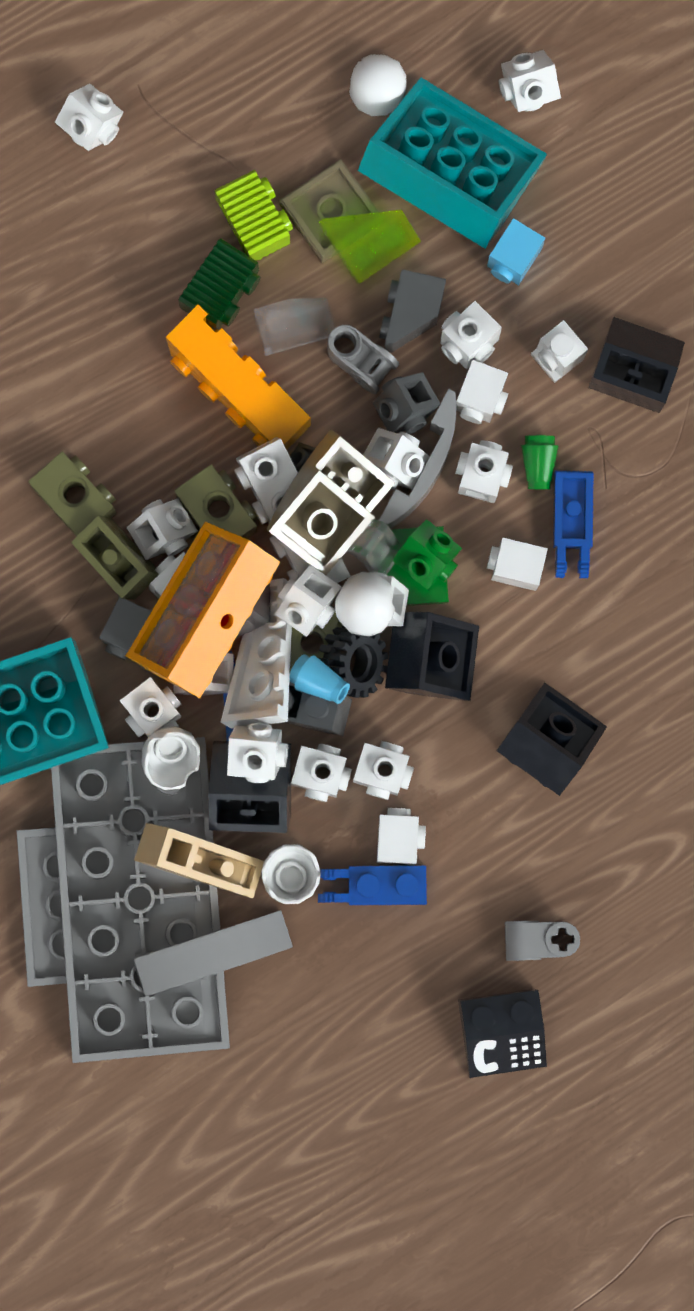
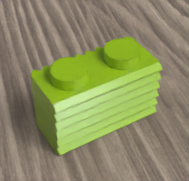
(253, 215)

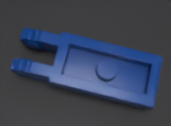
(573, 519)
(378, 885)

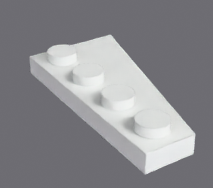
(262, 671)

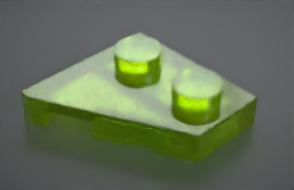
(369, 240)

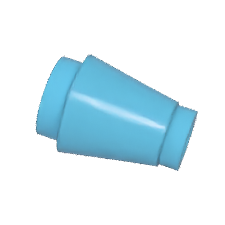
(317, 679)

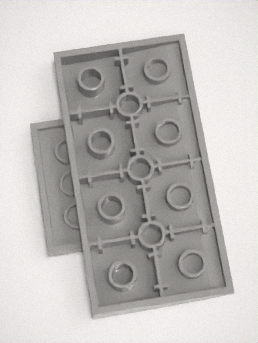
(99, 909)

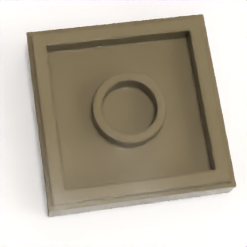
(326, 195)

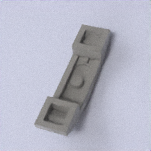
(443, 424)
(212, 953)

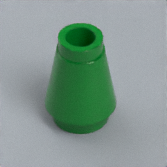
(539, 460)

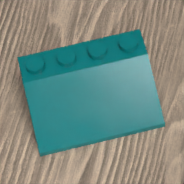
(451, 162)
(46, 711)

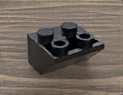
(637, 365)
(247, 805)

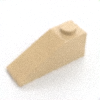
(199, 860)

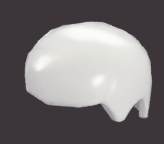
(377, 85)
(365, 604)
(170, 757)
(291, 874)

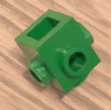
(428, 555)

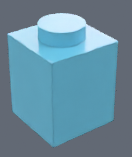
(515, 253)

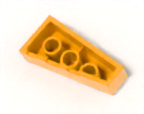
(234, 381)

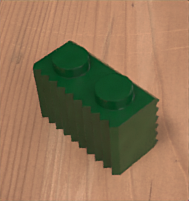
(220, 284)

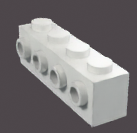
(269, 475)

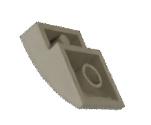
(329, 503)

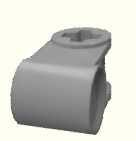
(362, 359)
(533, 940)

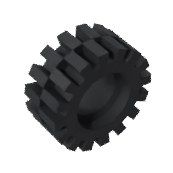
(367, 662)

